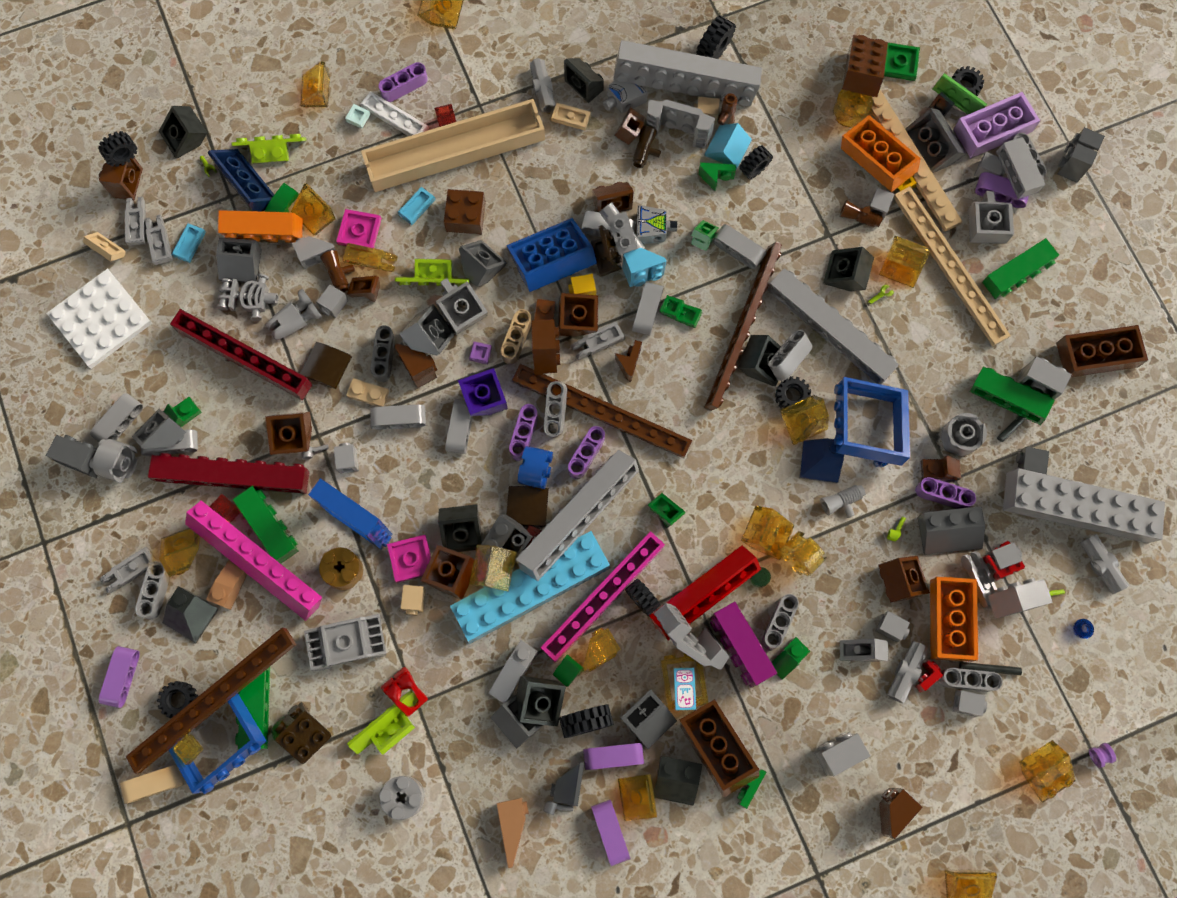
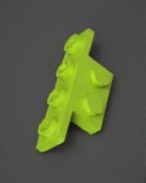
(269, 150)
(432, 271)
(386, 729)

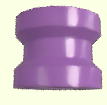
(1102, 755)

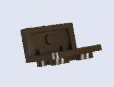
(605, 252)
(300, 733)

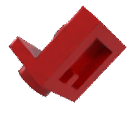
(927, 680)

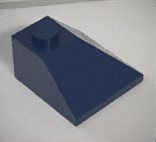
(821, 461)

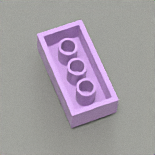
(996, 124)

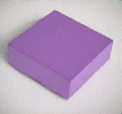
(480, 353)

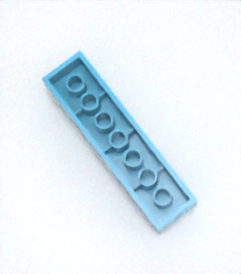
(494, 608)

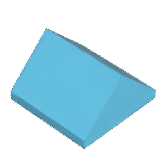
(729, 144)

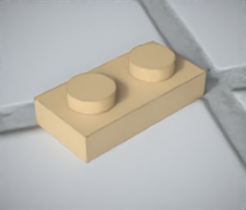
(570, 116)
(104, 246)
(367, 393)

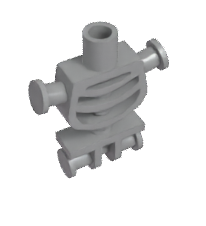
(251, 291)

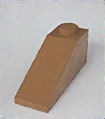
(227, 586)
(512, 821)

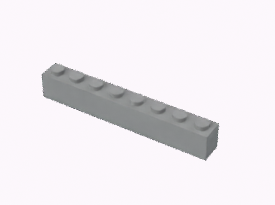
(832, 326)
(577, 515)

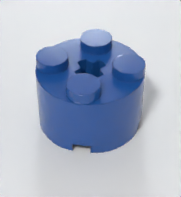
(535, 467)

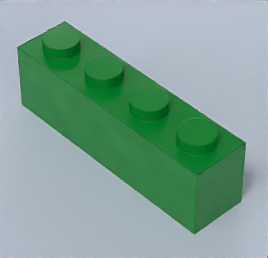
(1020, 269)
(1012, 395)
(266, 525)
(256, 700)

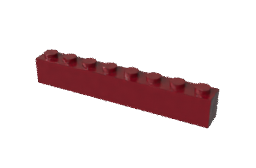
(241, 354)
(229, 473)

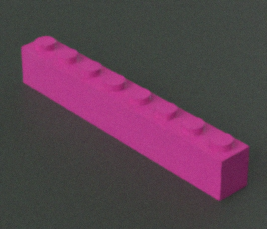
(253, 560)
(602, 597)

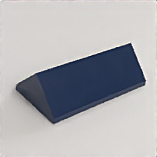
(242, 178)

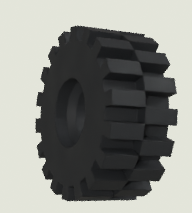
(716, 38)
(586, 721)

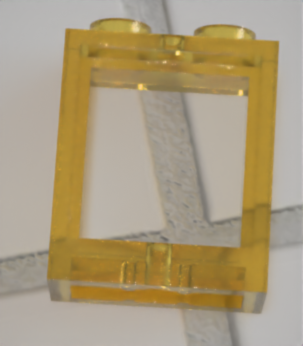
(671, 659)

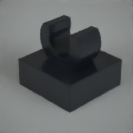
(942, 103)

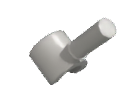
(309, 455)
(550, 807)

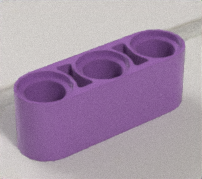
(408, 76)
(1002, 189)
(523, 423)
(590, 444)
(954, 491)
(119, 677)
(613, 756)
(610, 832)

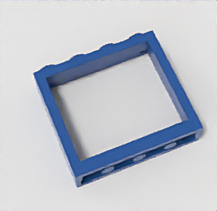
(901, 432)
(351, 514)
(191, 773)

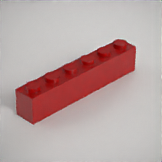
(712, 586)

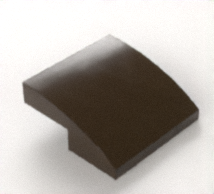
(326, 365)
(527, 505)

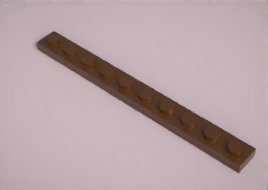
(741, 331)
(606, 412)
(210, 700)

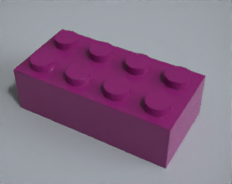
(742, 644)

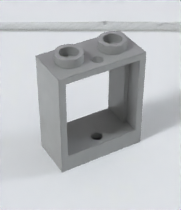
(620, 224)

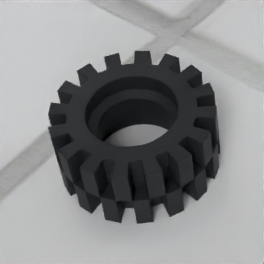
(970, 76)
(117, 148)
(755, 162)
(791, 383)
(642, 597)
(169, 691)

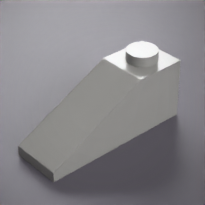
(514, 668)

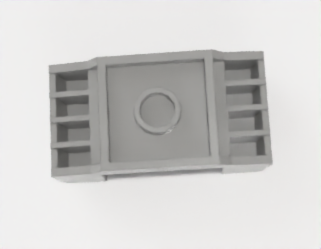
(681, 117)
(345, 642)
(703, 648)

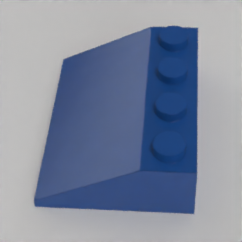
(552, 254)

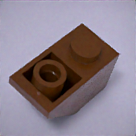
(630, 126)

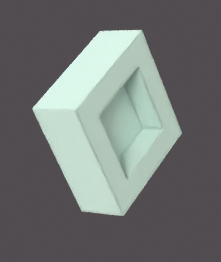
(357, 116)

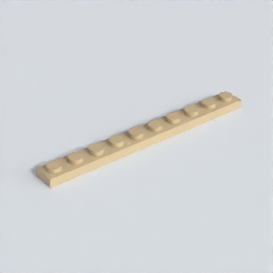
(925, 180)
(951, 267)

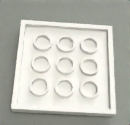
(99, 318)

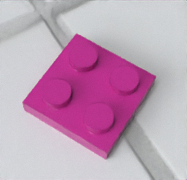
(358, 228)
(409, 558)

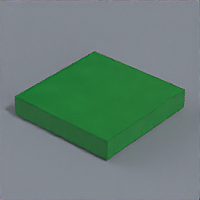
(902, 61)

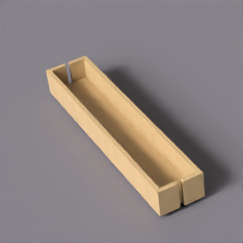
(453, 145)

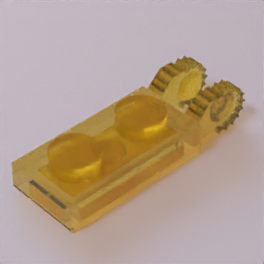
(368, 257)

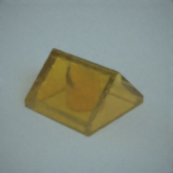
(315, 86)
(313, 210)
(492, 567)
(637, 797)
(970, 883)

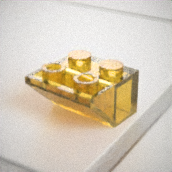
(904, 261)
(767, 531)
(1048, 770)

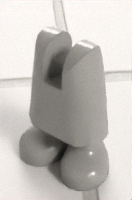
(290, 317)

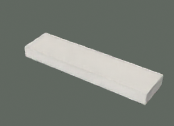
(393, 115)

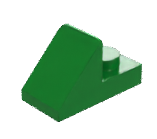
(712, 171)
(703, 235)
(183, 412)
(666, 509)
(789, 658)
(567, 670)
(746, 794)

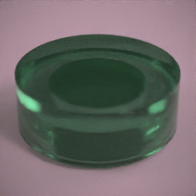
(761, 578)

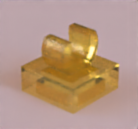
(188, 749)

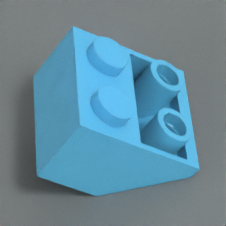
(642, 266)

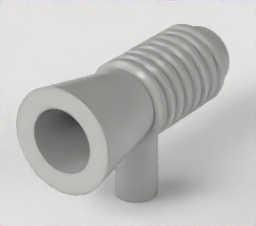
(843, 498)

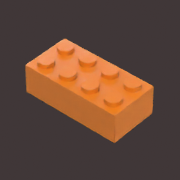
(880, 153)
(260, 225)
(953, 619)

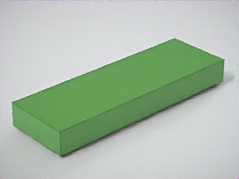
(959, 95)

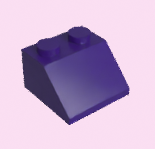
(483, 393)

